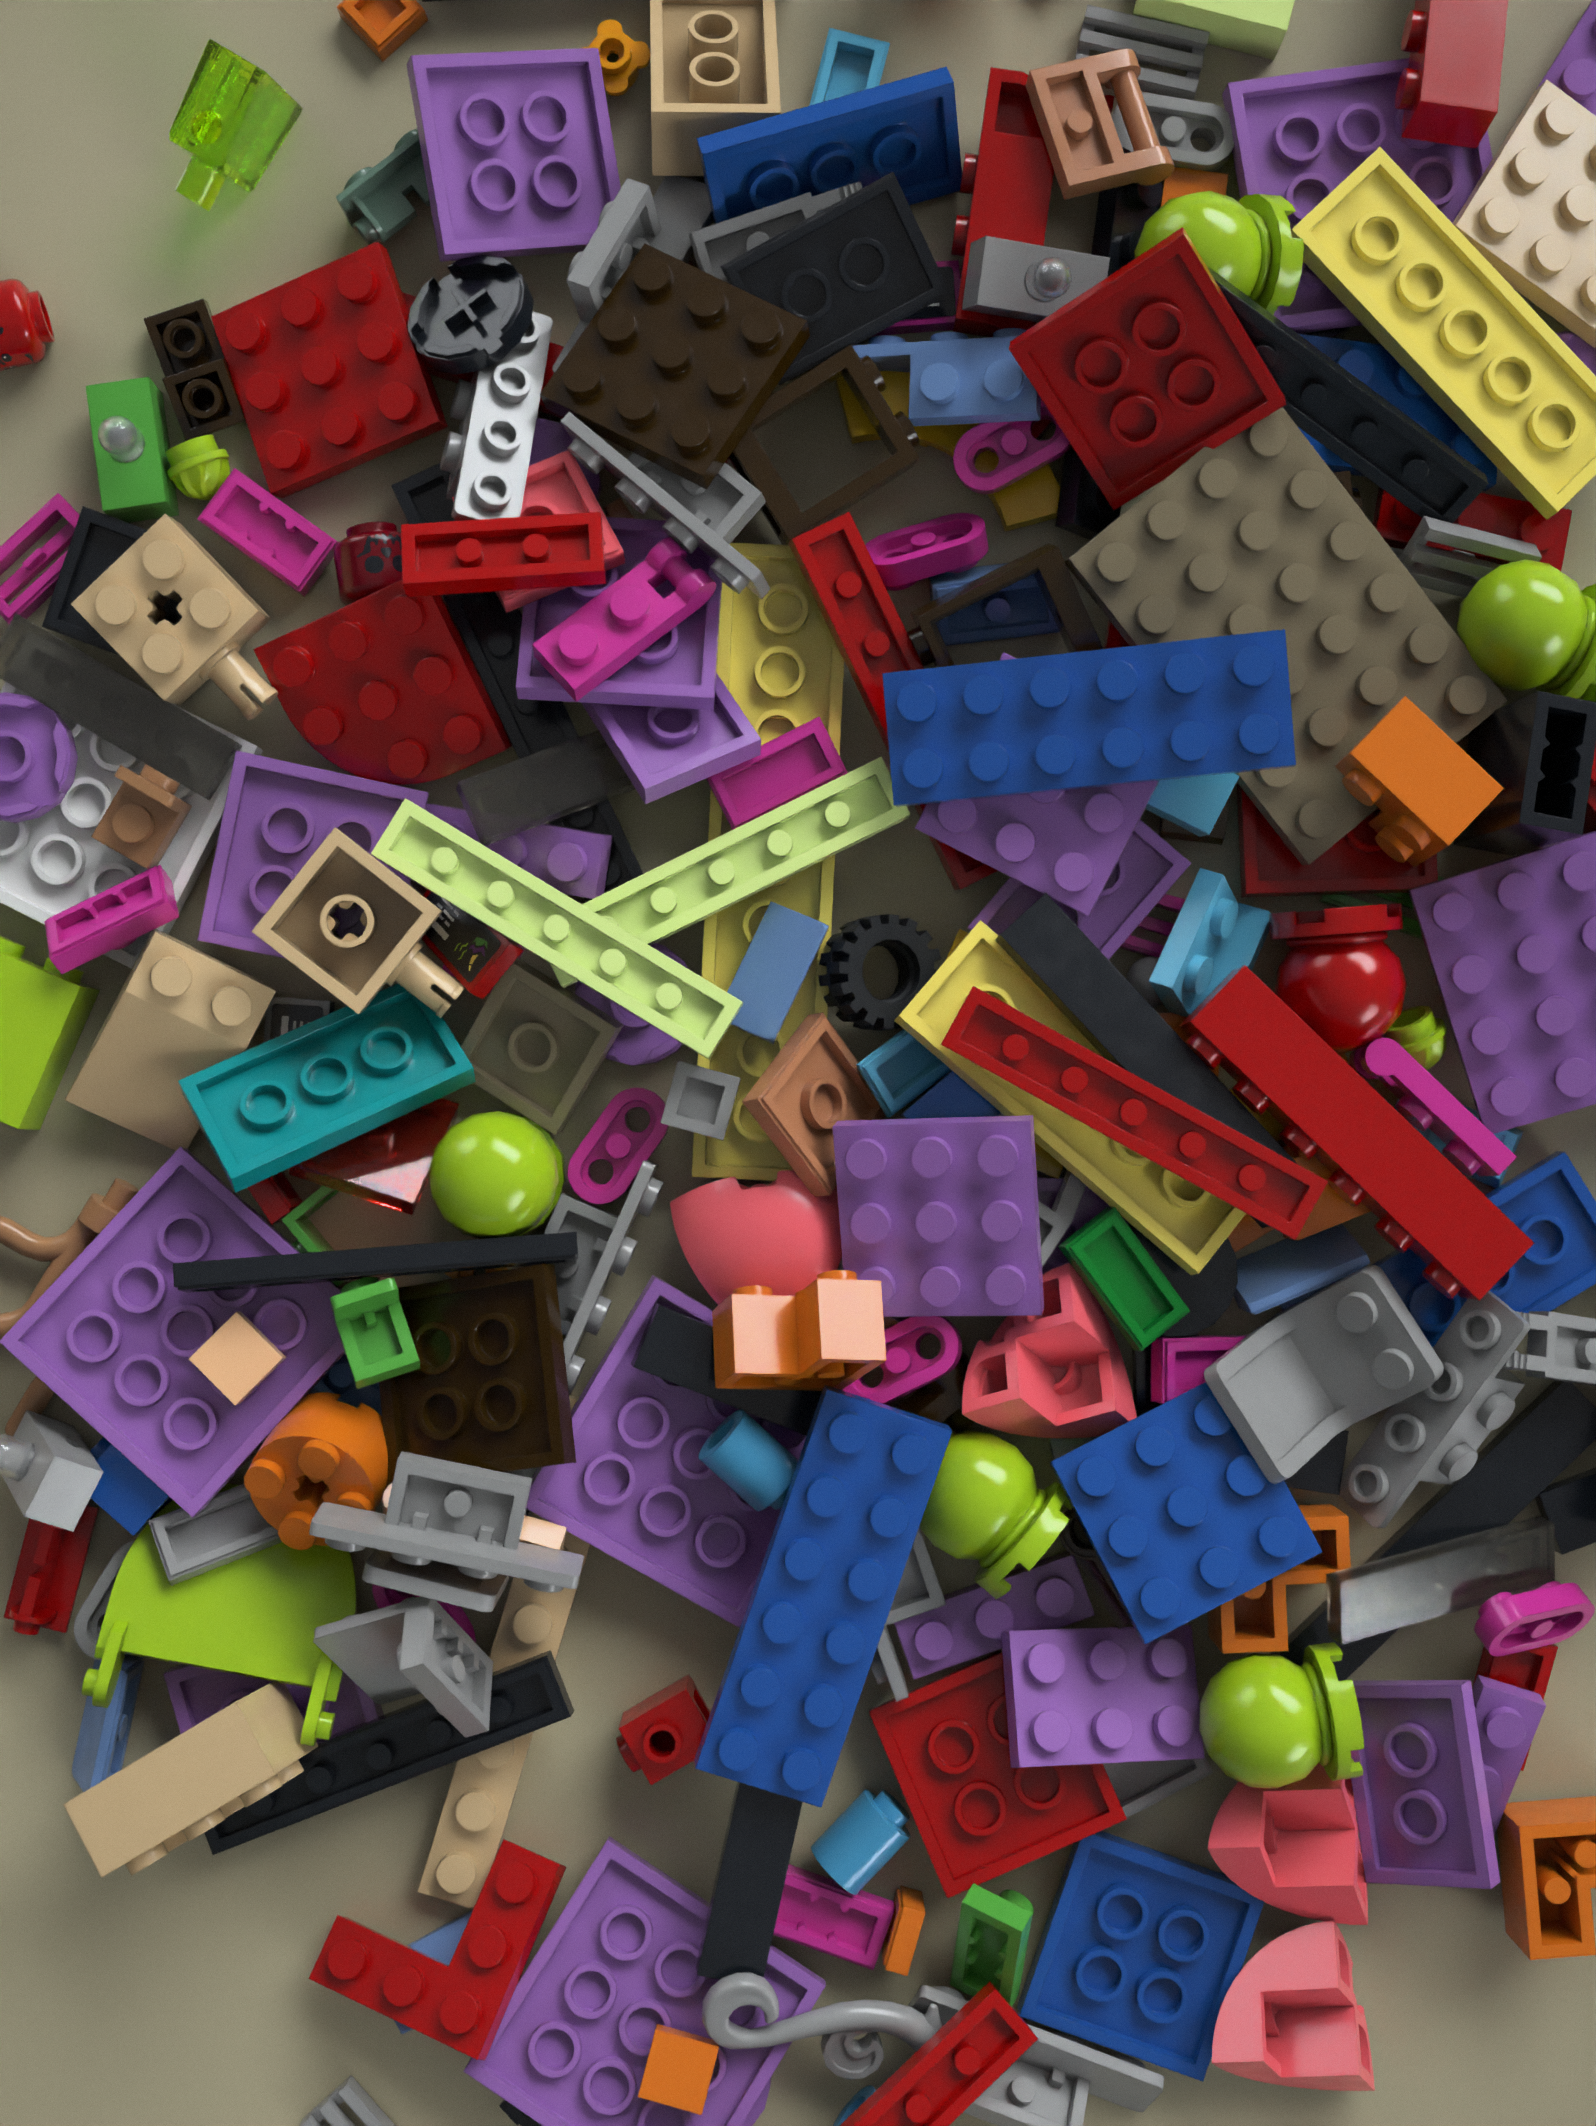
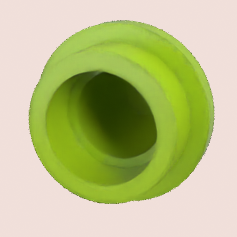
(198, 467)
(1420, 1035)

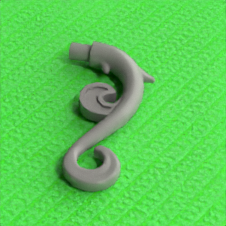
(836, 2023)

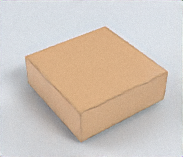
(237, 1358)

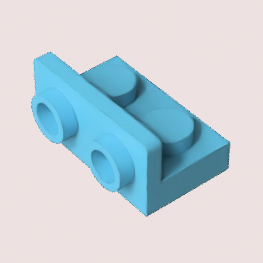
(1207, 943)

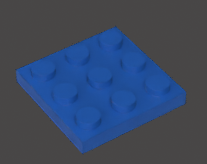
(1181, 1512)
(1139, 1952)

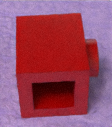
(663, 1730)

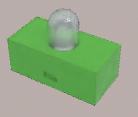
(131, 449)

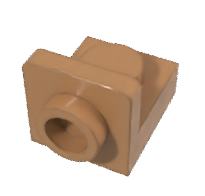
(142, 816)

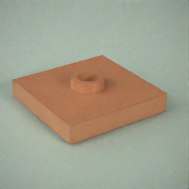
(805, 1094)

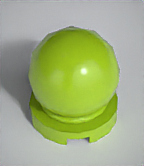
(1238, 240)
(1531, 629)
(496, 1175)
(991, 1508)
(1279, 1719)

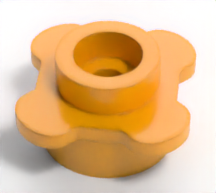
(632, 57)

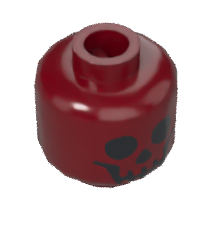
(367, 560)

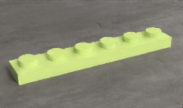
(751, 857)
(557, 928)

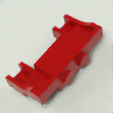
(1007, 186)

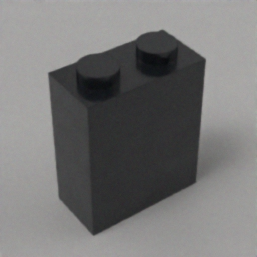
(1544, 762)

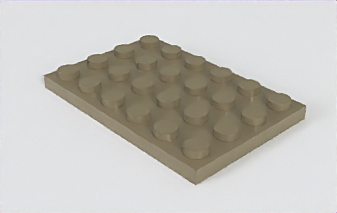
(1277, 543)

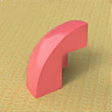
(758, 1234)
(1051, 1370)
(1295, 1847)
(1296, 2016)

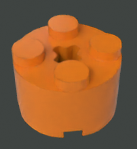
(316, 1457)

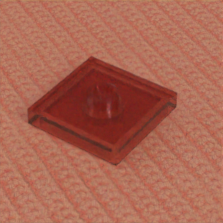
(386, 1162)

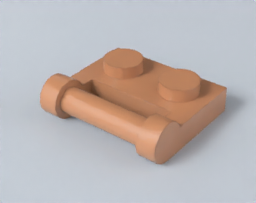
(1081, 129)

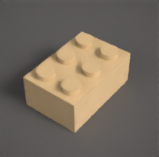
(192, 1781)

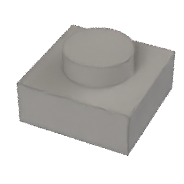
(700, 1100)

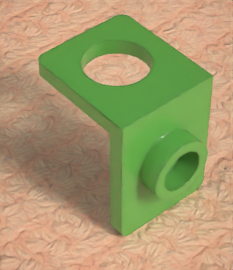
(307, 1235)

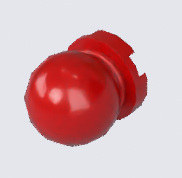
(1341, 971)

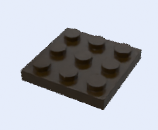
(676, 365)
(487, 1374)

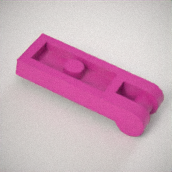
(623, 620)
(1431, 1106)

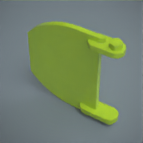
(235, 1619)

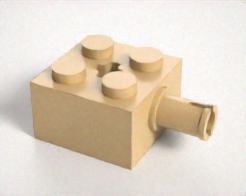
(214, 625)
(356, 966)

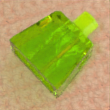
(229, 125)

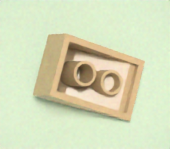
(708, 74)
(167, 1023)

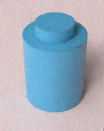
(749, 1461)
(862, 1839)

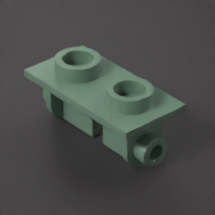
(376, 195)

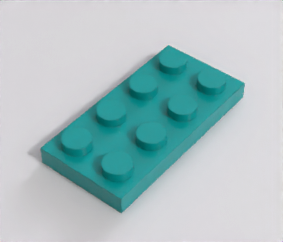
(324, 1084)

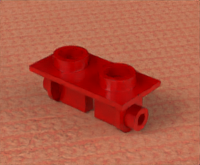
(49, 1574)

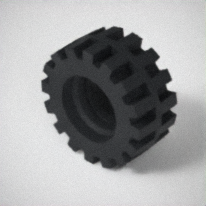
(845, 969)

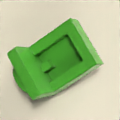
(374, 1331)

